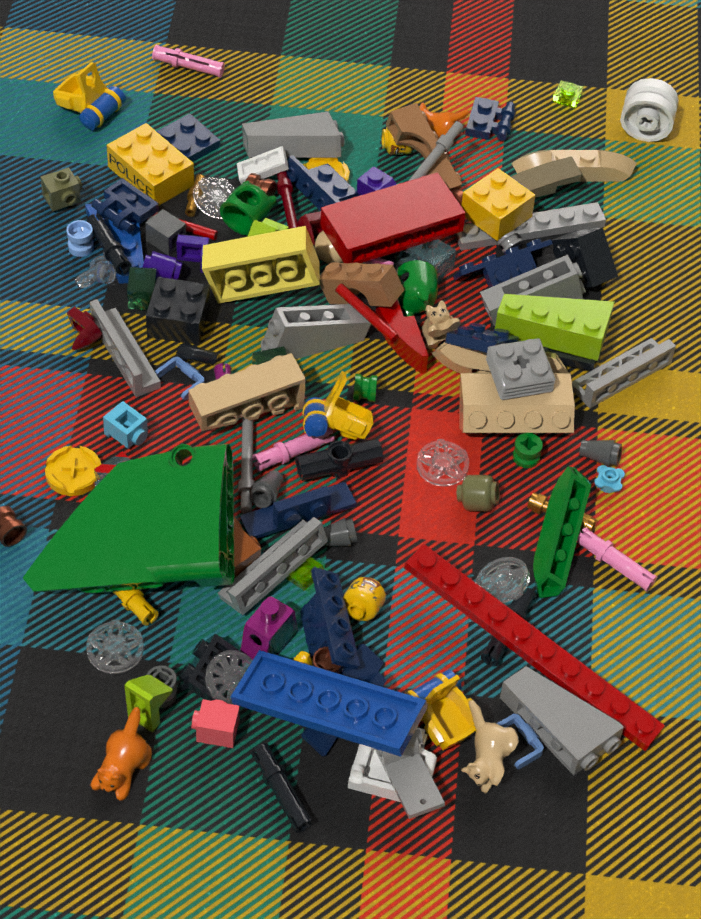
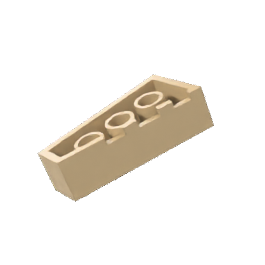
(249, 393)

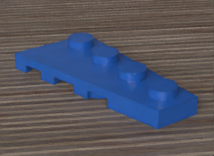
(130, 241)

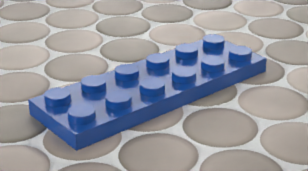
(330, 702)

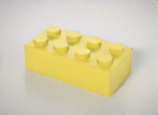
(261, 264)

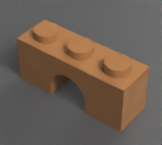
(376, 281)

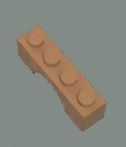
(411, 128)

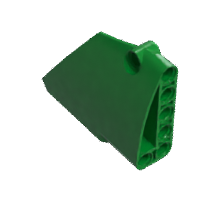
(147, 527)

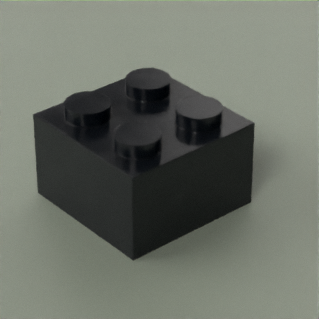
(178, 310)

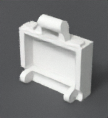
(370, 776)

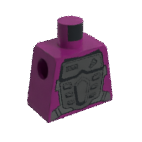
(272, 625)

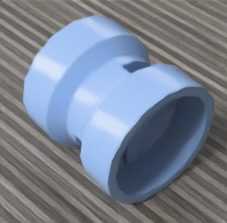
(80, 238)

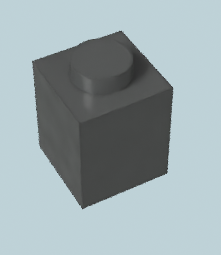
(163, 231)

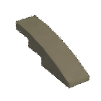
(546, 177)

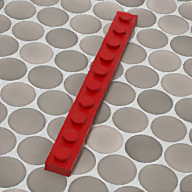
(532, 645)

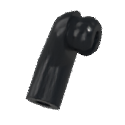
(190, 352)

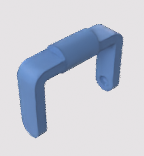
(186, 368)
(529, 735)

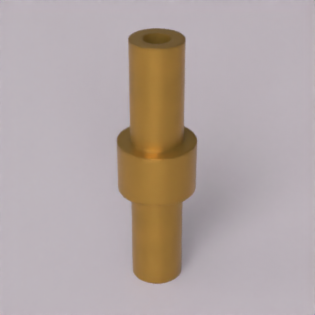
(191, 206)

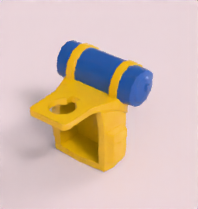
(89, 97)
(336, 413)
(448, 712)

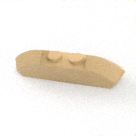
(593, 164)
(465, 359)

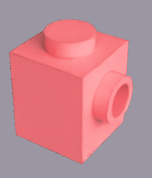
(216, 723)

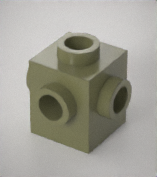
(61, 189)

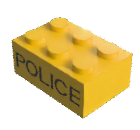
(150, 164)

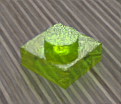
(568, 94)
(302, 575)

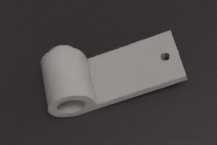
(412, 779)

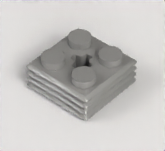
(520, 369)

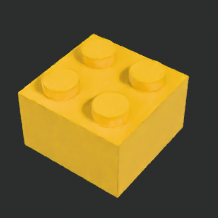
(498, 204)

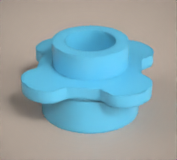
(609, 479)

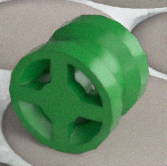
(365, 388)
(522, 455)

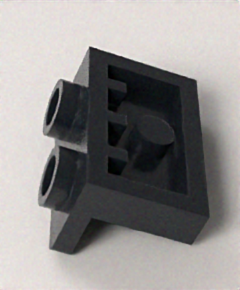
(194, 673)

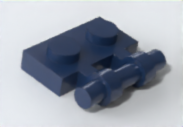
(482, 119)
(130, 200)

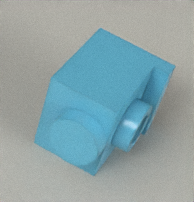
(125, 425)

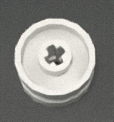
(649, 110)

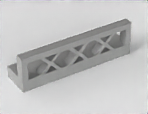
(125, 350)
(624, 375)
(274, 565)

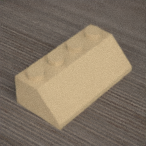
(485, 412)

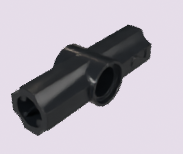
(339, 459)

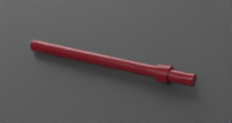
(285, 189)

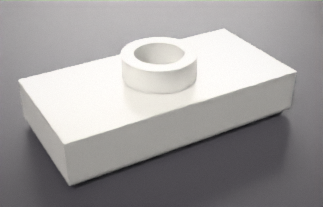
(263, 164)

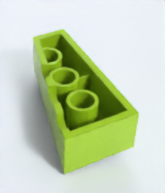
(559, 323)

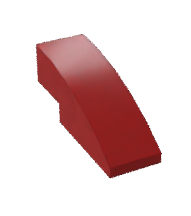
(409, 342)

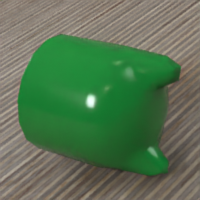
(244, 206)
(419, 288)

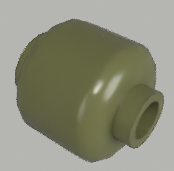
(478, 493)

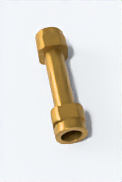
(539, 503)

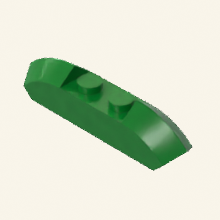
(560, 532)

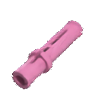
(179, 58)
(283, 452)
(606, 552)

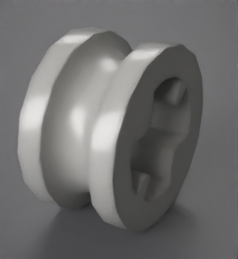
(510, 240)

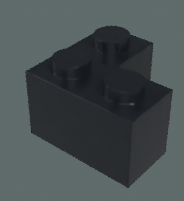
(590, 252)

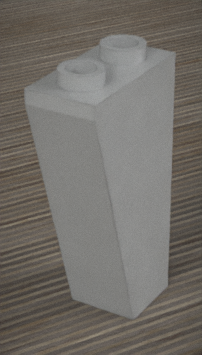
(300, 136)
(553, 279)
(314, 329)
(561, 720)

